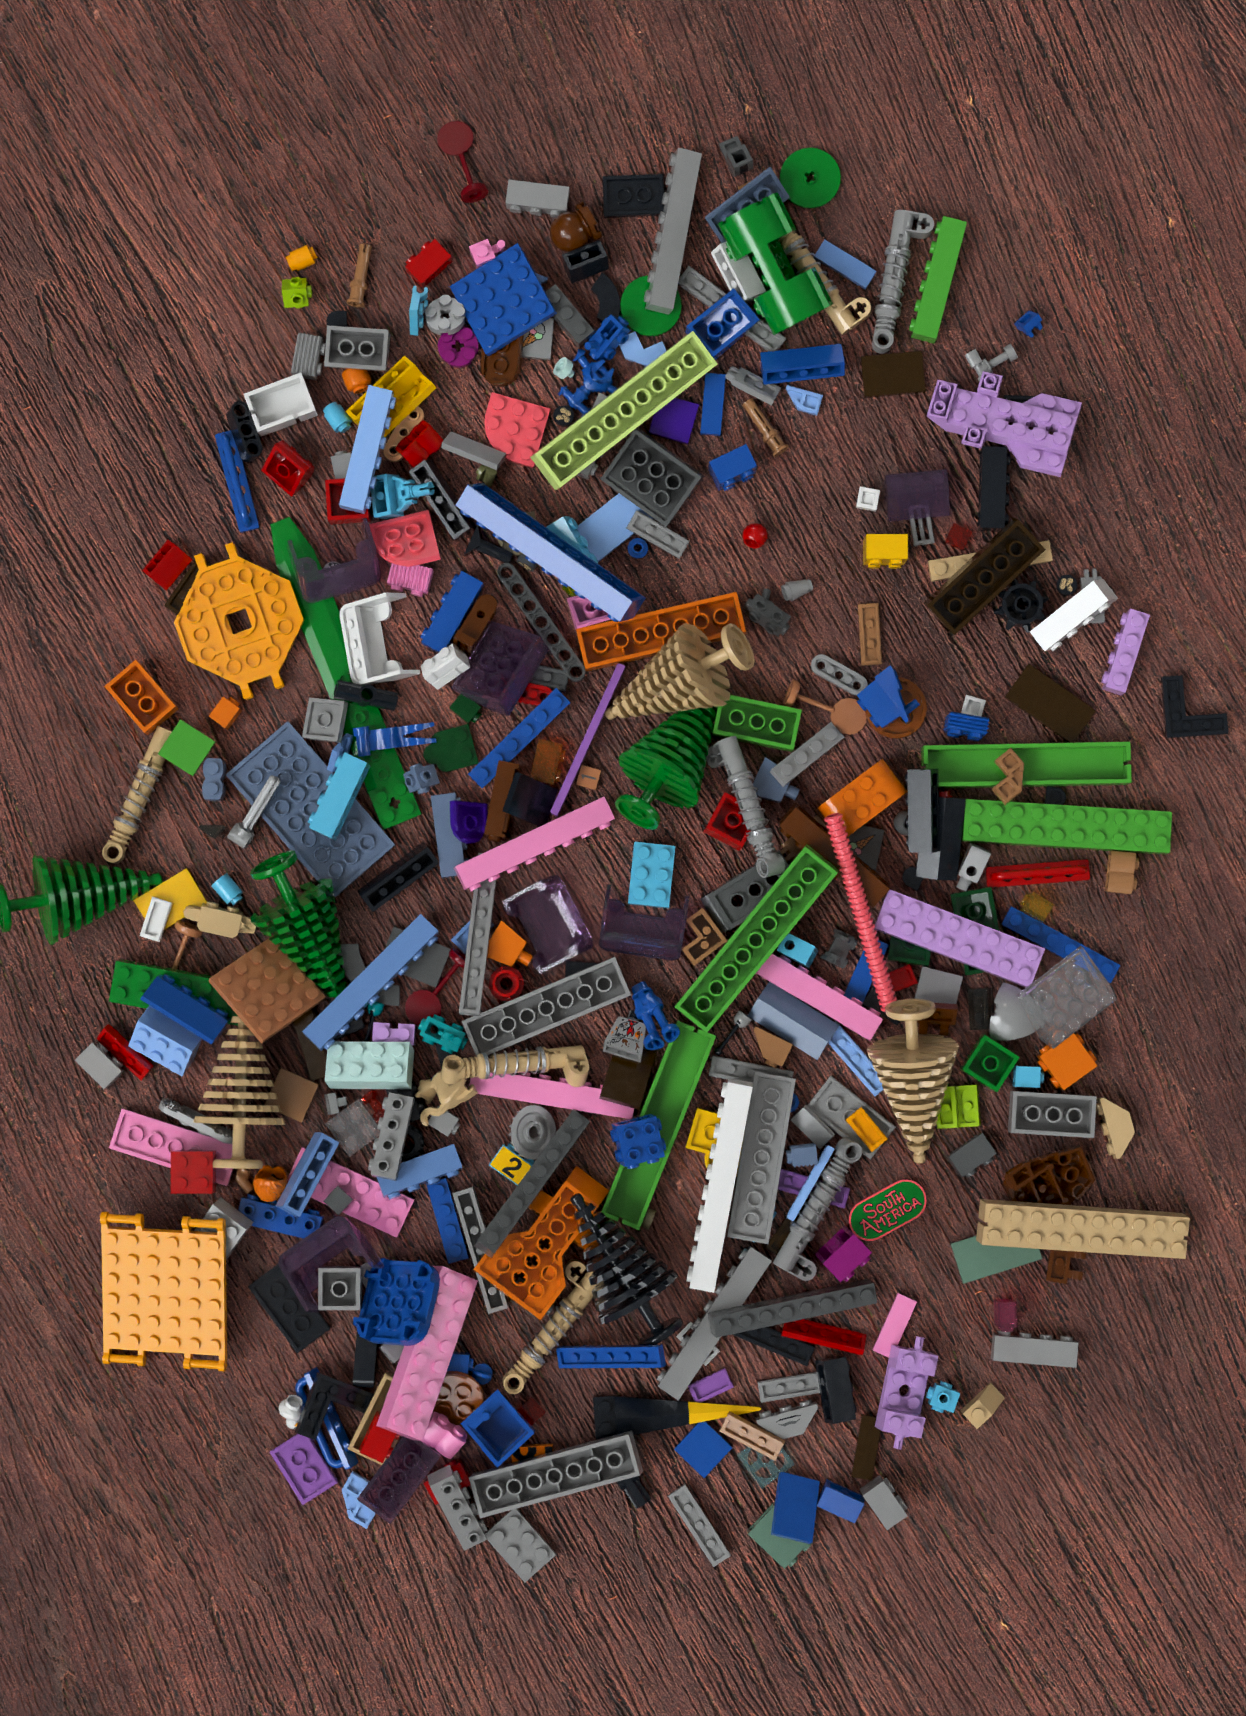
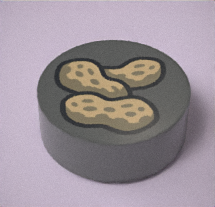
(522, 561)

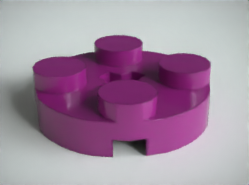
(467, 353)

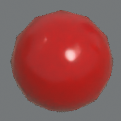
(754, 535)

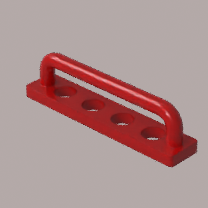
(1037, 871)

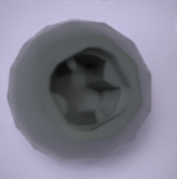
(900, 822)

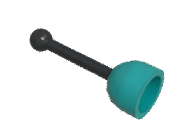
(374, 1010)

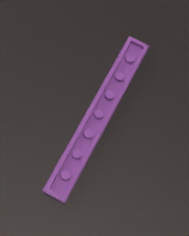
(588, 738)

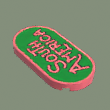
(887, 1210)

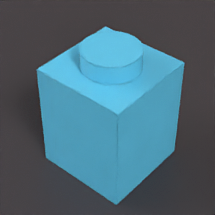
(1027, 1076)

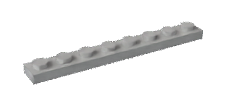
(477, 949)

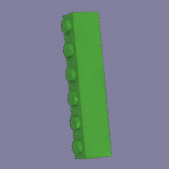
(938, 279)

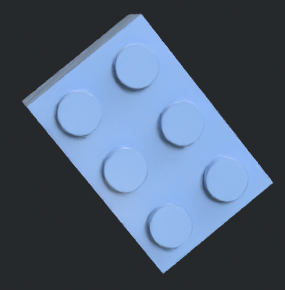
(164, 1041)

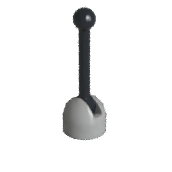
(741, 1021)

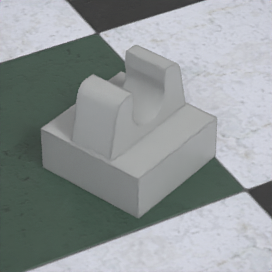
(333, 1103)

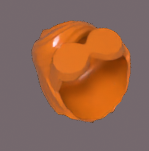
(267, 1186)

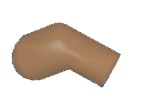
(242, 1177)

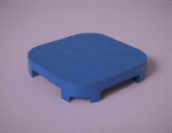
(398, 1303)

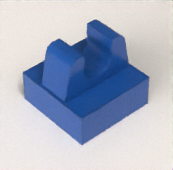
(1028, 322)

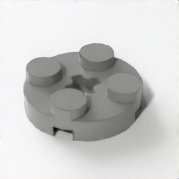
(441, 306)

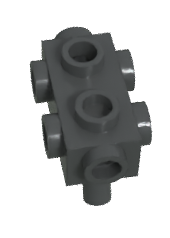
(765, 613)

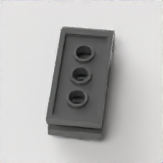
(719, 900)

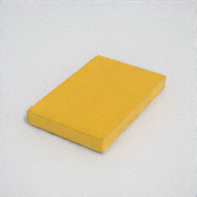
(179, 890)

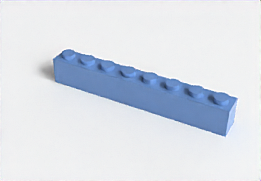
(370, 983)

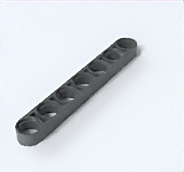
(533, 615)

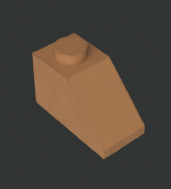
(772, 1048)

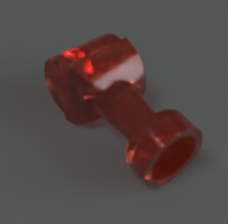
(370, 1098)

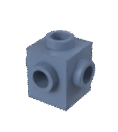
(421, 778)

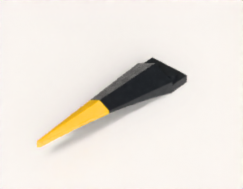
(642, 1415)

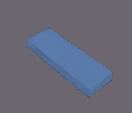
(844, 264)

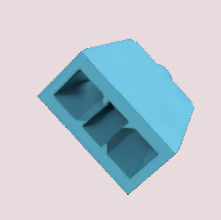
(802, 953)

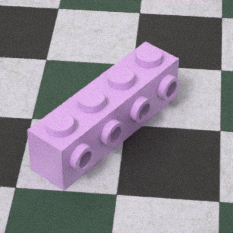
(1125, 651)

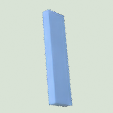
(856, 1060)
(809, 1183)

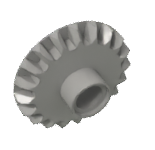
(541, 1129)

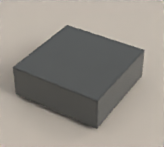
(338, 1200)

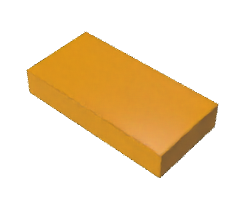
(866, 1129)

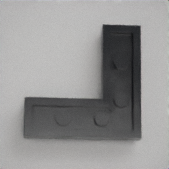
(1175, 718)
(321, 1393)

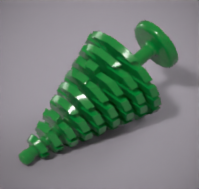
(667, 765)
(73, 893)
(302, 923)

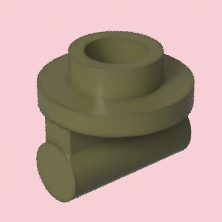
(486, 475)

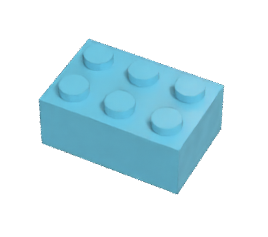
(651, 875)

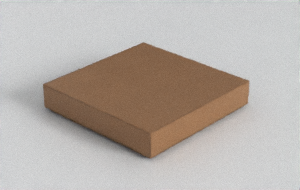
(293, 1094)

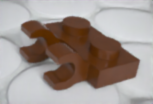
(944, 1016)
(1058, 1266)

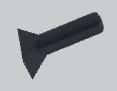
(487, 548)

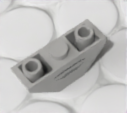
(789, 1420)

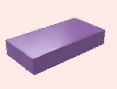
(710, 1385)

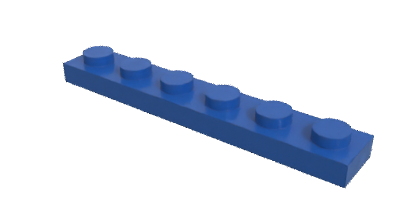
(520, 737)
(1054, 940)
(611, 1356)

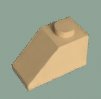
(983, 1405)

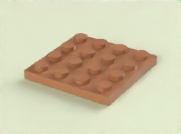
(266, 990)

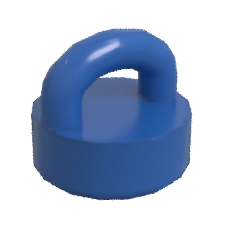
(482, 1373)

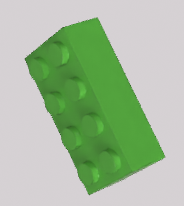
(758, 723)

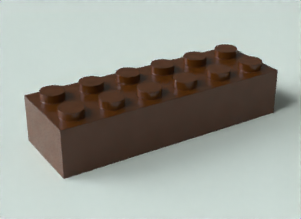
(807, 830)

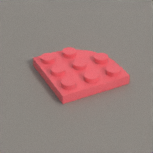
(515, 427)
(406, 539)

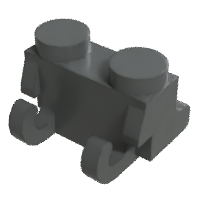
(839, 949)

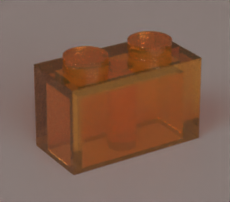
(547, 762)

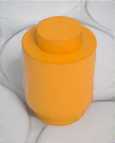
(301, 258)

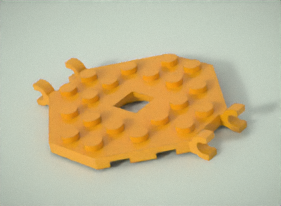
(226, 590)

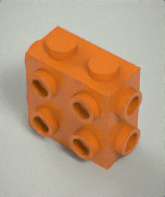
(1067, 1061)

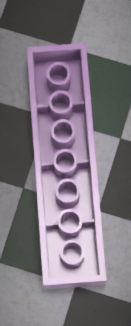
(959, 938)

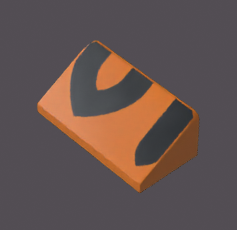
(532, 1450)

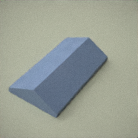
(754, 191)
(793, 1020)

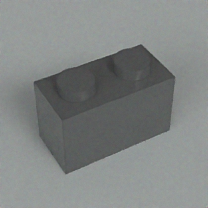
(971, 1155)

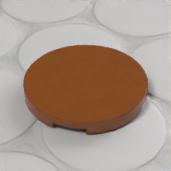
(899, 728)
(458, 1397)

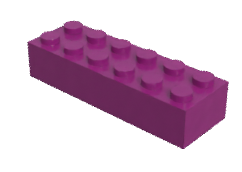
(843, 1254)

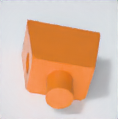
(508, 947)

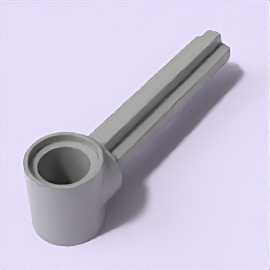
(243, 832)

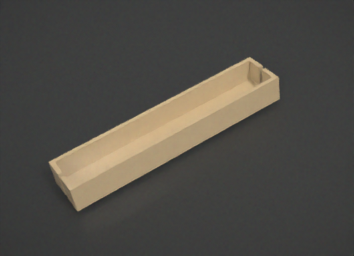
(1082, 1229)

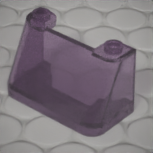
(550, 922)

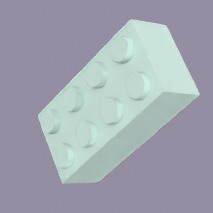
(369, 1065)

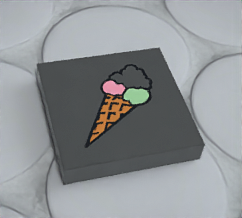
(867, 844)

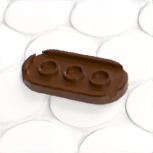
(504, 365)

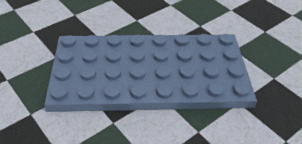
(289, 809)

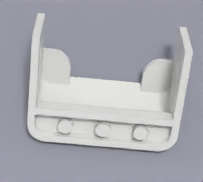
(366, 643)

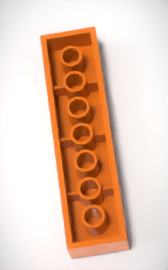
(646, 633)

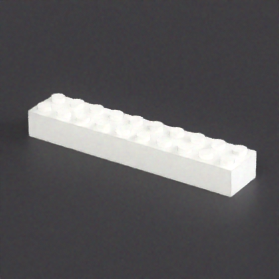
(720, 1186)

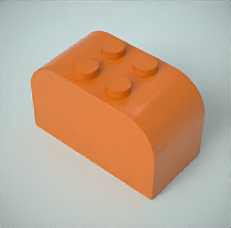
(864, 797)

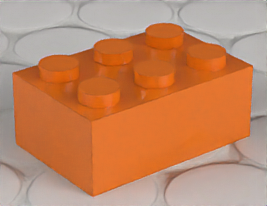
(141, 697)

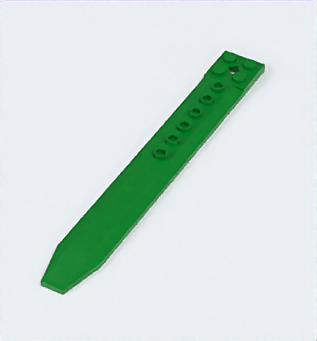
(327, 645)

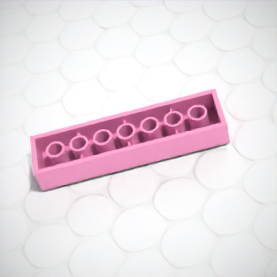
(424, 1365)

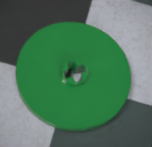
(812, 193)
(642, 320)

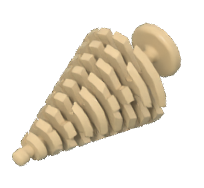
(684, 674)
(914, 1072)
(240, 1095)

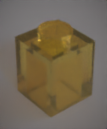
(1036, 906)

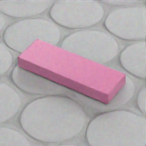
(894, 1324)

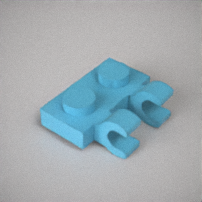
(417, 309)

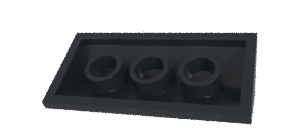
(945, 864)

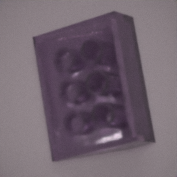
(501, 667)

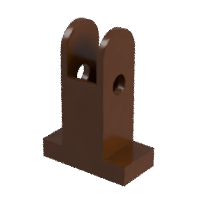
(475, 627)

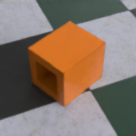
(226, 712)

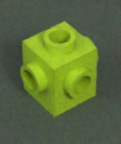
(296, 292)

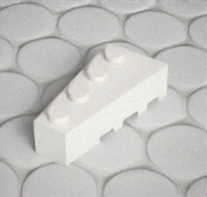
(1073, 614)

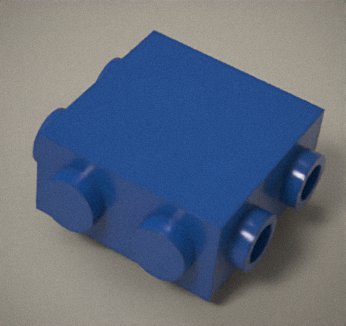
(638, 1141)

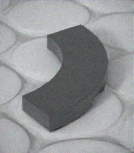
(354, 966)

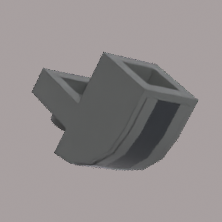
(736, 156)

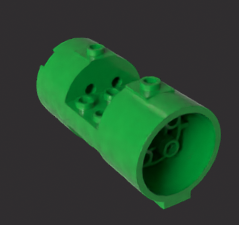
(758, 232)

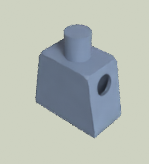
(769, 787)

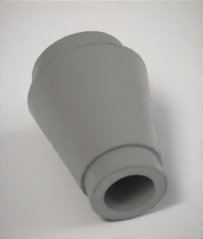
(795, 589)

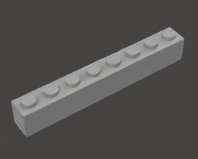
(673, 230)
(701, 1341)

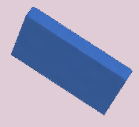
(795, 1507)

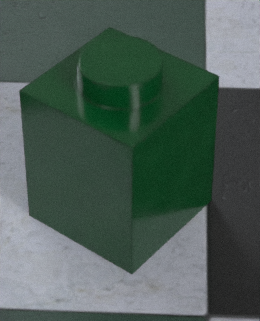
(466, 709)

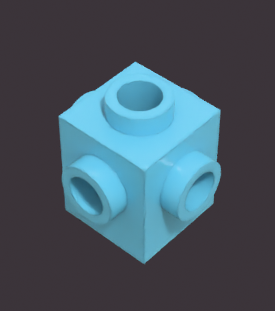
(948, 1402)

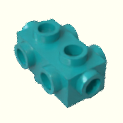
(450, 1037)

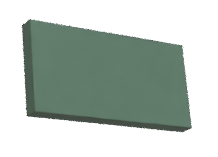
(980, 1261)

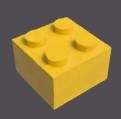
(885, 550)

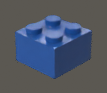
(732, 468)

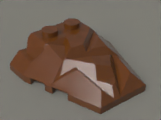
(1050, 1178)

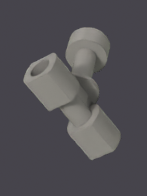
(982, 365)

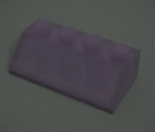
(398, 1478)

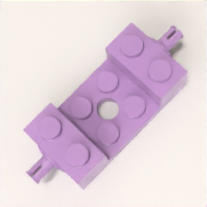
(899, 1412)

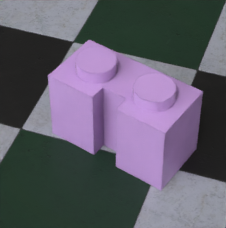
(385, 1033)

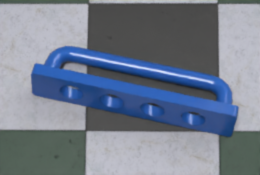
(234, 482)
(339, 1437)

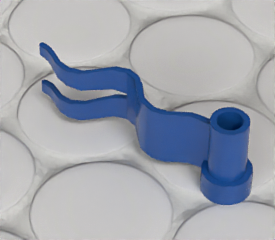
(388, 738)

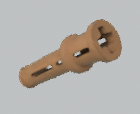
(358, 285)
(769, 434)

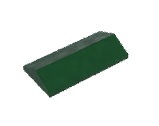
(977, 907)

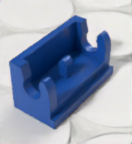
(840, 1501)

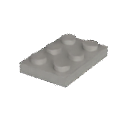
(520, 1544)

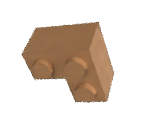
(708, 937)

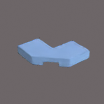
(634, 352)
(355, 1509)

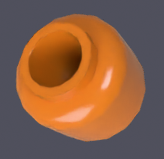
(356, 380)

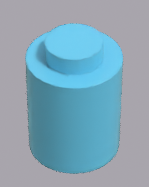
(227, 889)

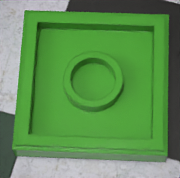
(186, 748)

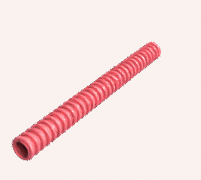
(860, 909)

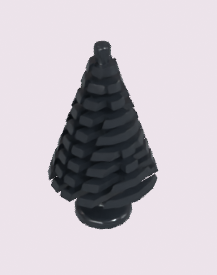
(621, 1274)

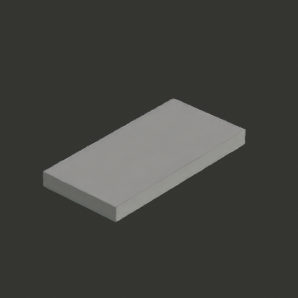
(836, 1103)

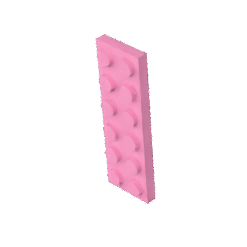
(155, 1140)
(367, 1202)

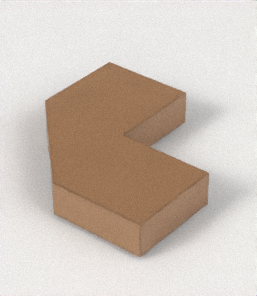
(1013, 768)

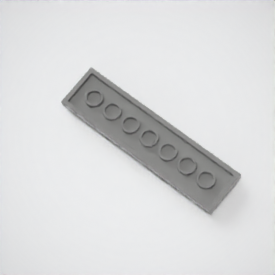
(761, 1158)

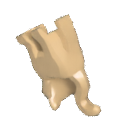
(449, 1095)

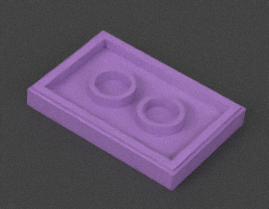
(303, 1467)

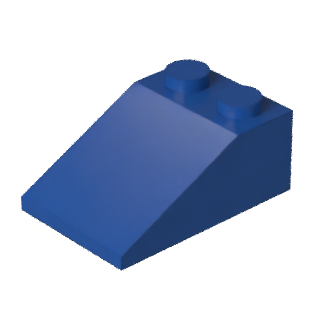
(723, 323)

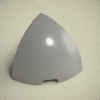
(1010, 1018)

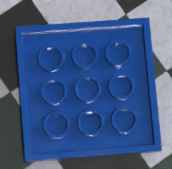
(503, 299)

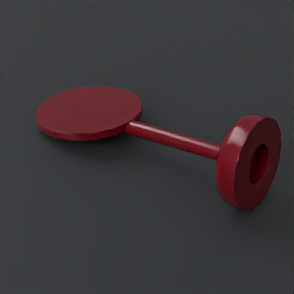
(455, 140)
(426, 1003)

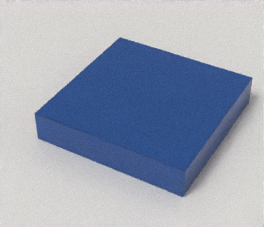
(703, 1448)

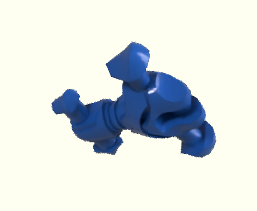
(595, 379)

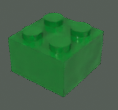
(989, 1063)

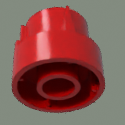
(495, 983)

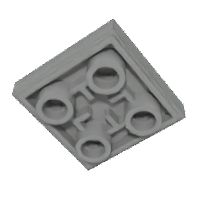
(938, 986)

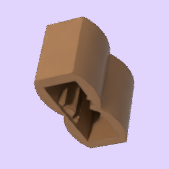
(1121, 872)

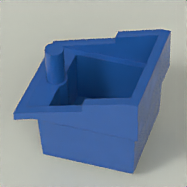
(884, 699)
(498, 1428)

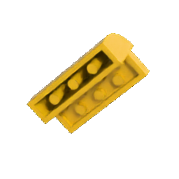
(408, 386)

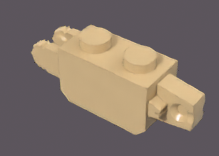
(219, 920)

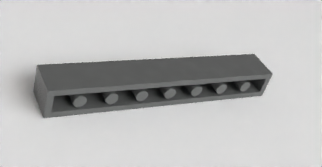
(532, 1184)
(792, 1308)

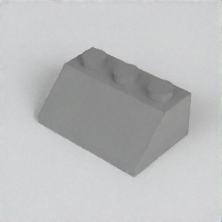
(357, 348)

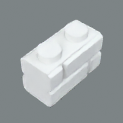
(445, 666)

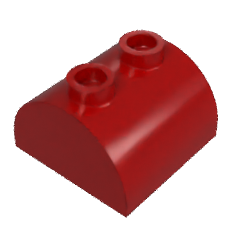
(287, 468)

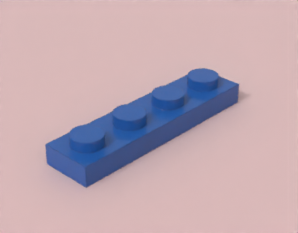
(447, 1221)

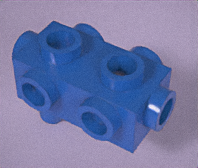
(608, 337)

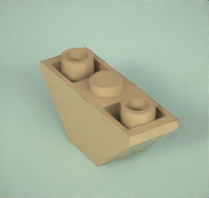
(1116, 1125)

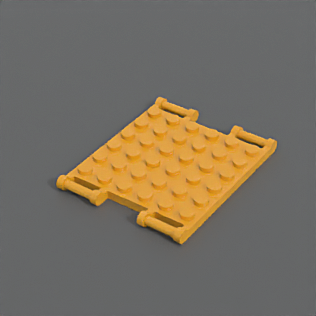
(164, 1290)

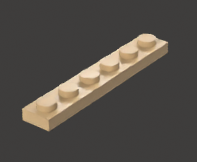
(946, 567)

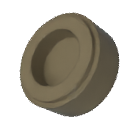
(648, 1218)

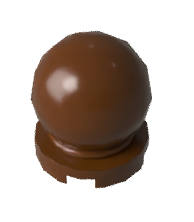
(573, 229)

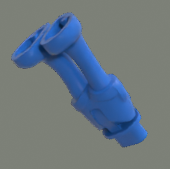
(646, 1007)

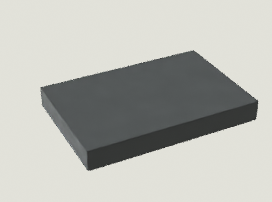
(429, 966)

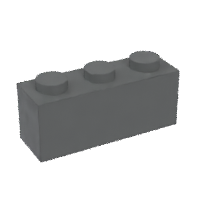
(569, 318)

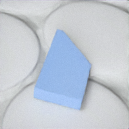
(805, 400)

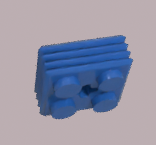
(966, 725)

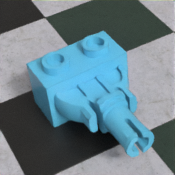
(394, 493)

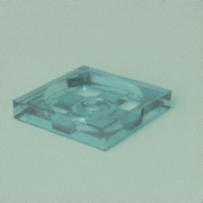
(762, 1482)

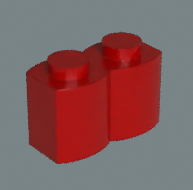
(419, 444)

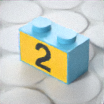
(511, 1164)

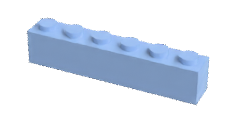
(366, 449)

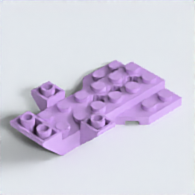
(987, 418)

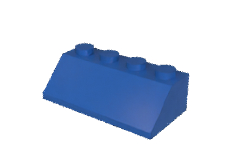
(185, 1008)

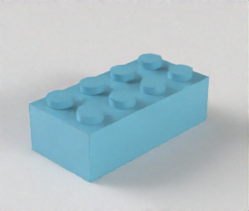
(339, 796)

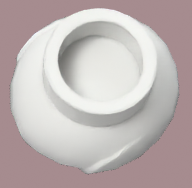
(291, 1410)

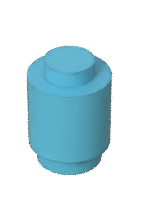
(337, 417)

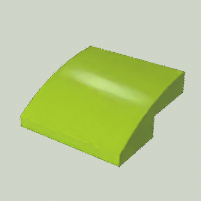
(960, 1107)

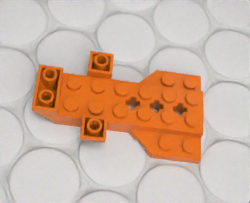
(557, 1225)

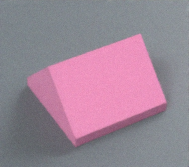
(584, 613)

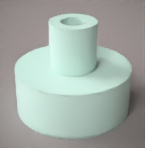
(564, 368)

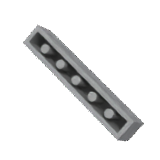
(473, 1227)

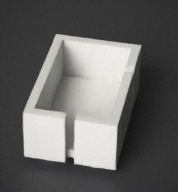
(280, 404)

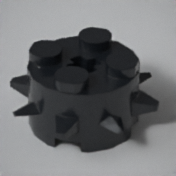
(1026, 595)

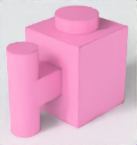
(483, 252)

